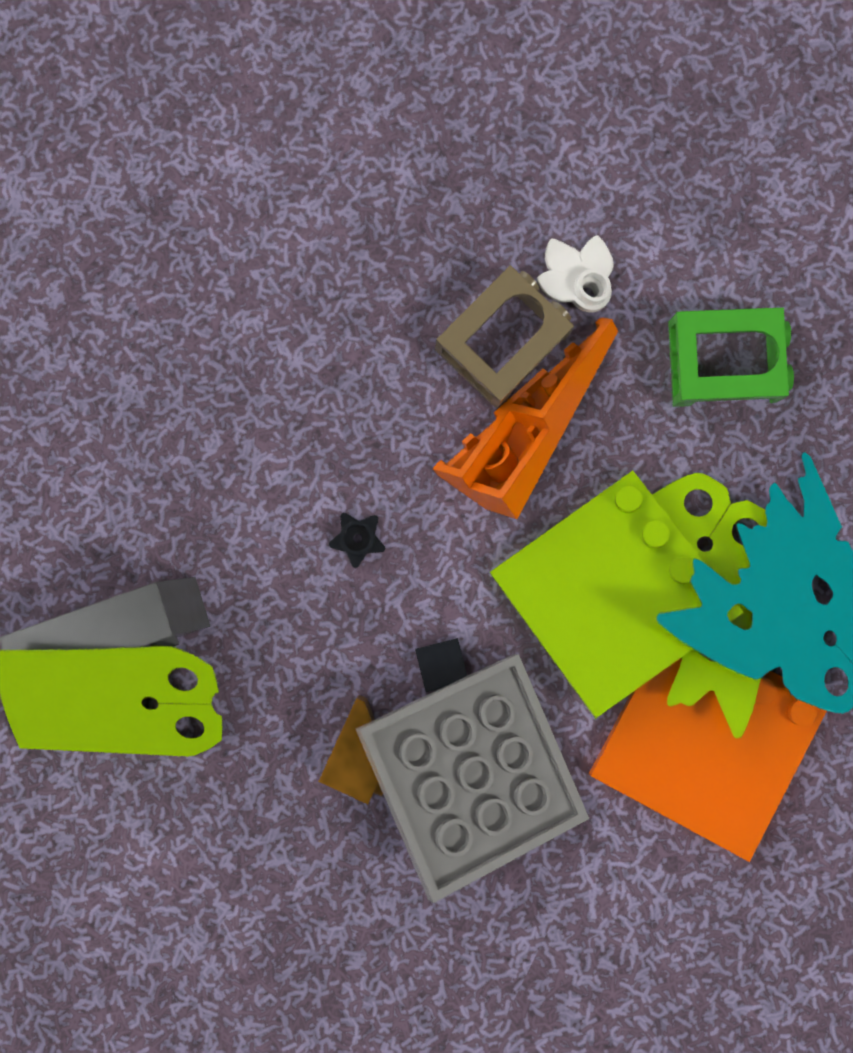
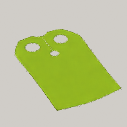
(95, 697)

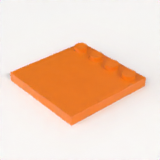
(696, 770)

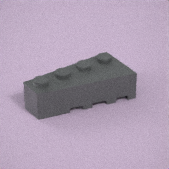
(133, 619)

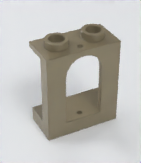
(499, 385)

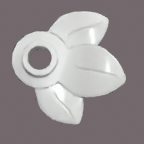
(574, 270)

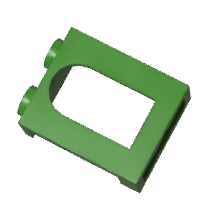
(690, 388)

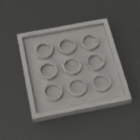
(472, 776)

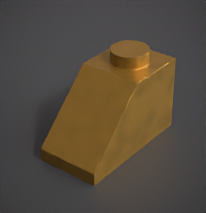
(348, 764)

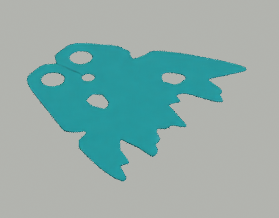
(779, 593)

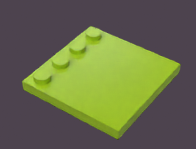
(597, 588)

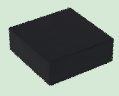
(440, 664)

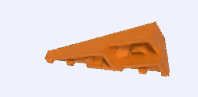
(512, 452)

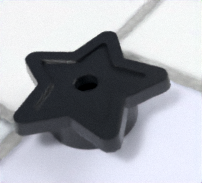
(345, 539)

